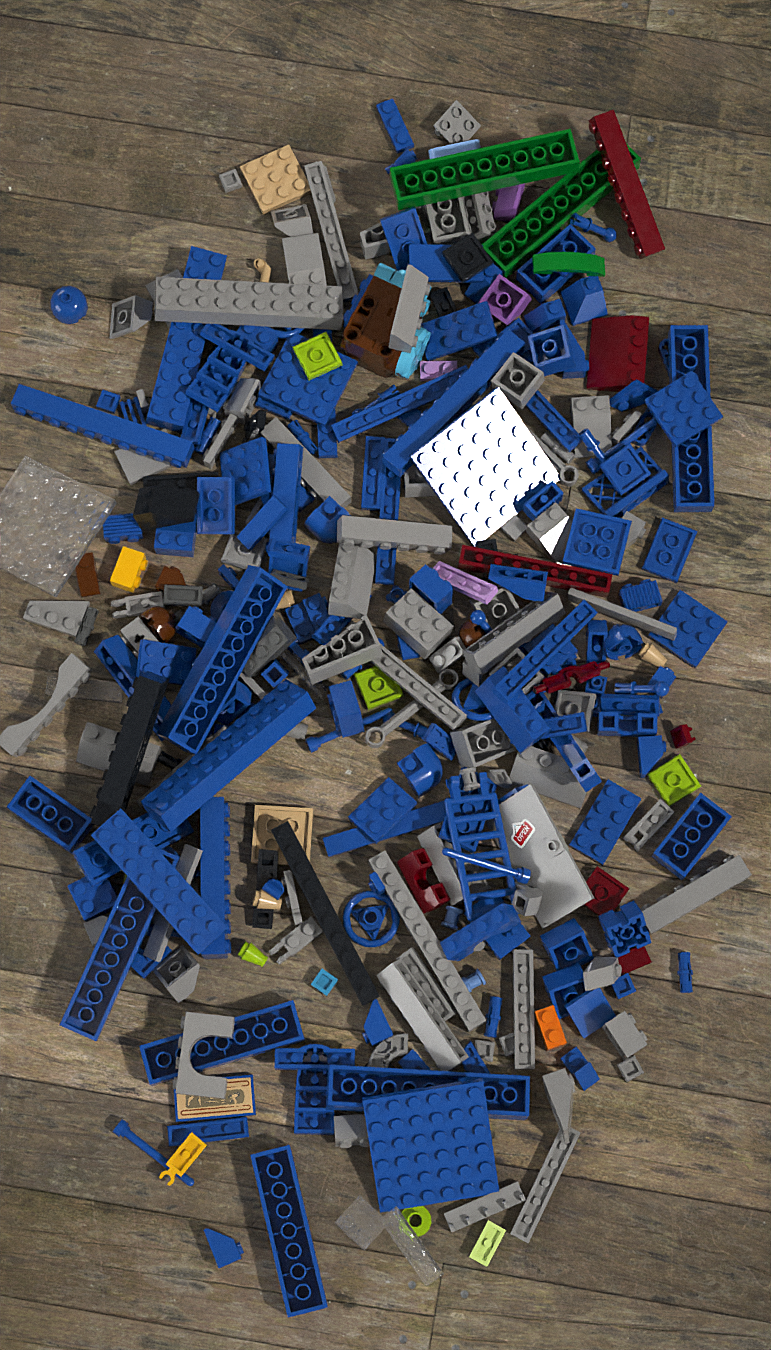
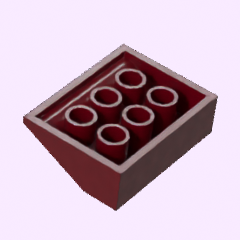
(617, 352)

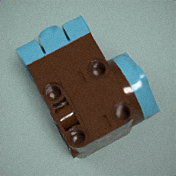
(371, 324)

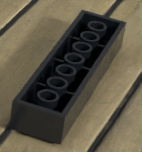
(130, 746)

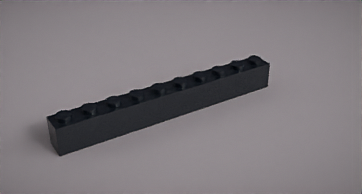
(325, 913)

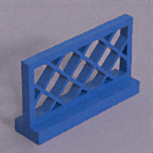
(632, 499)

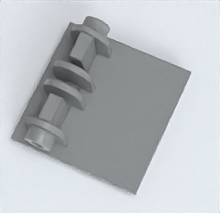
(456, 124)

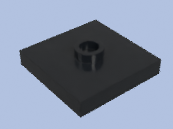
(467, 258)

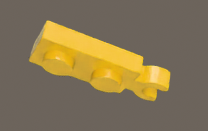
(184, 1157)

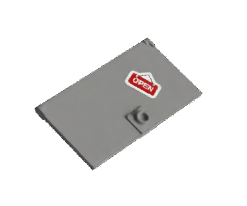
(540, 847)

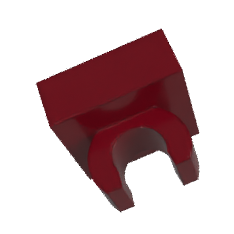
(681, 736)

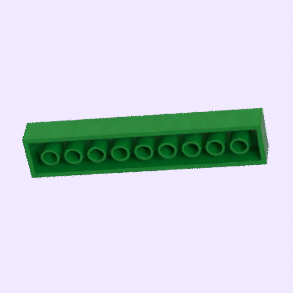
(484, 169)
(550, 214)

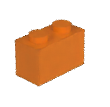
(550, 1028)

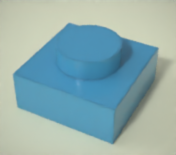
(324, 982)

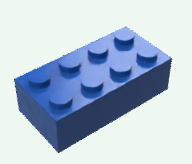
(545, 285)
(50, 814)
(691, 836)

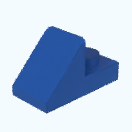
(580, 1068)

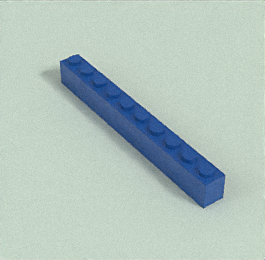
(453, 402)
(102, 426)

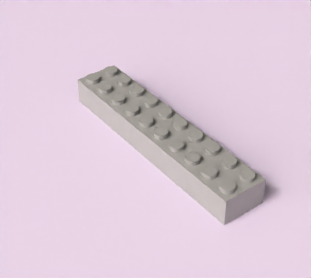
(248, 303)

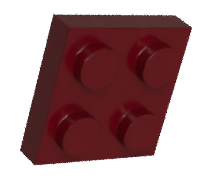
(606, 892)

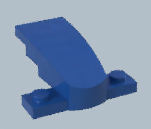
(225, 365)
(311, 1084)

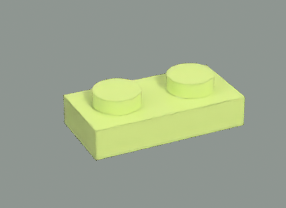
(487, 1243)

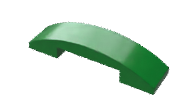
(568, 262)

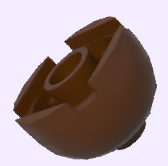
(160, 622)
(470, 633)

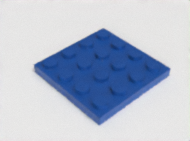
(293, 391)

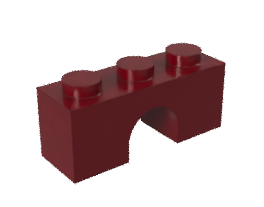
(414, 870)

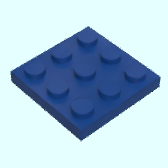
(683, 409)
(249, 467)
(597, 542)
(695, 627)

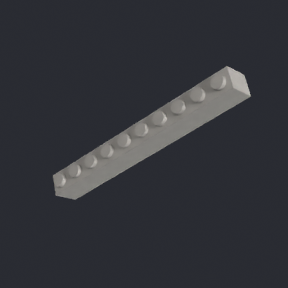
(427, 942)

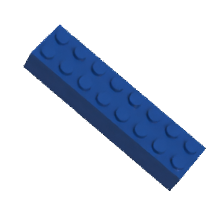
(215, 868)
(159, 881)
(252, 1036)
(289, 1231)

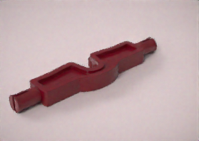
(579, 673)

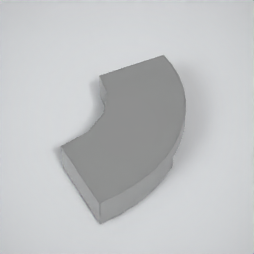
(388, 1050)

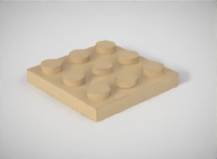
(276, 179)
(272, 816)

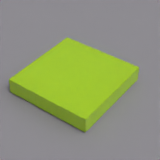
(317, 356)
(377, 687)
(674, 780)

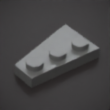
(57, 615)

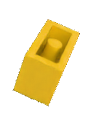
(128, 569)

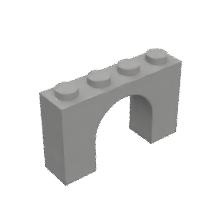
(195, 1028)

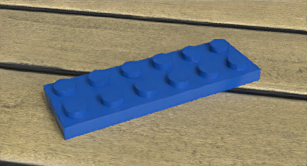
(100, 866)

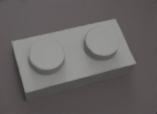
(630, 422)
(447, 654)

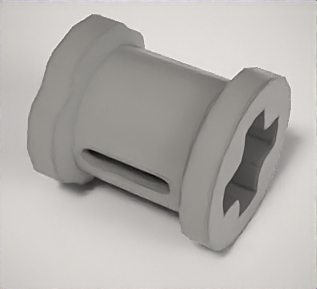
(469, 779)

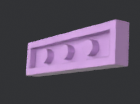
(466, 583)

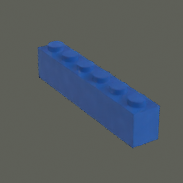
(287, 489)
(123, 668)

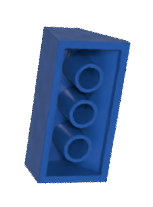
(516, 717)

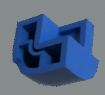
(323, 521)
(422, 769)

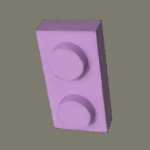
(432, 369)

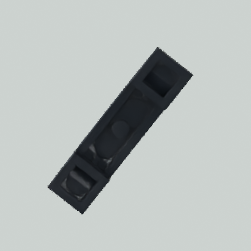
(267, 870)

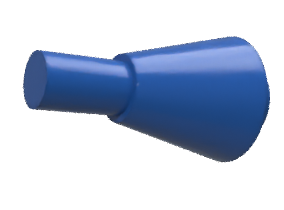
(405, 158)

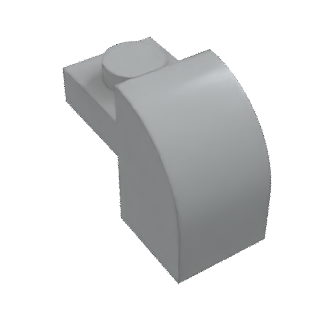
(526, 899)

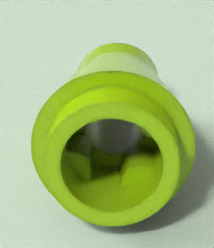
(252, 954)

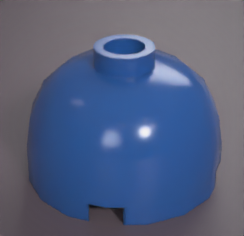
(68, 304)
(622, 641)

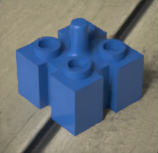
(624, 929)

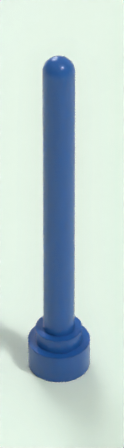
(593, 464)
(314, 743)
(521, 874)
(124, 1130)

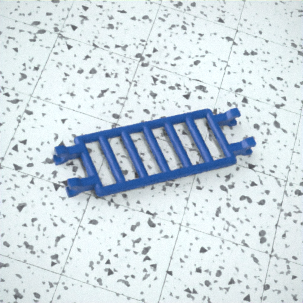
(483, 795)

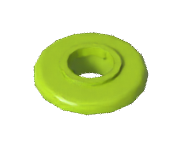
(425, 1219)

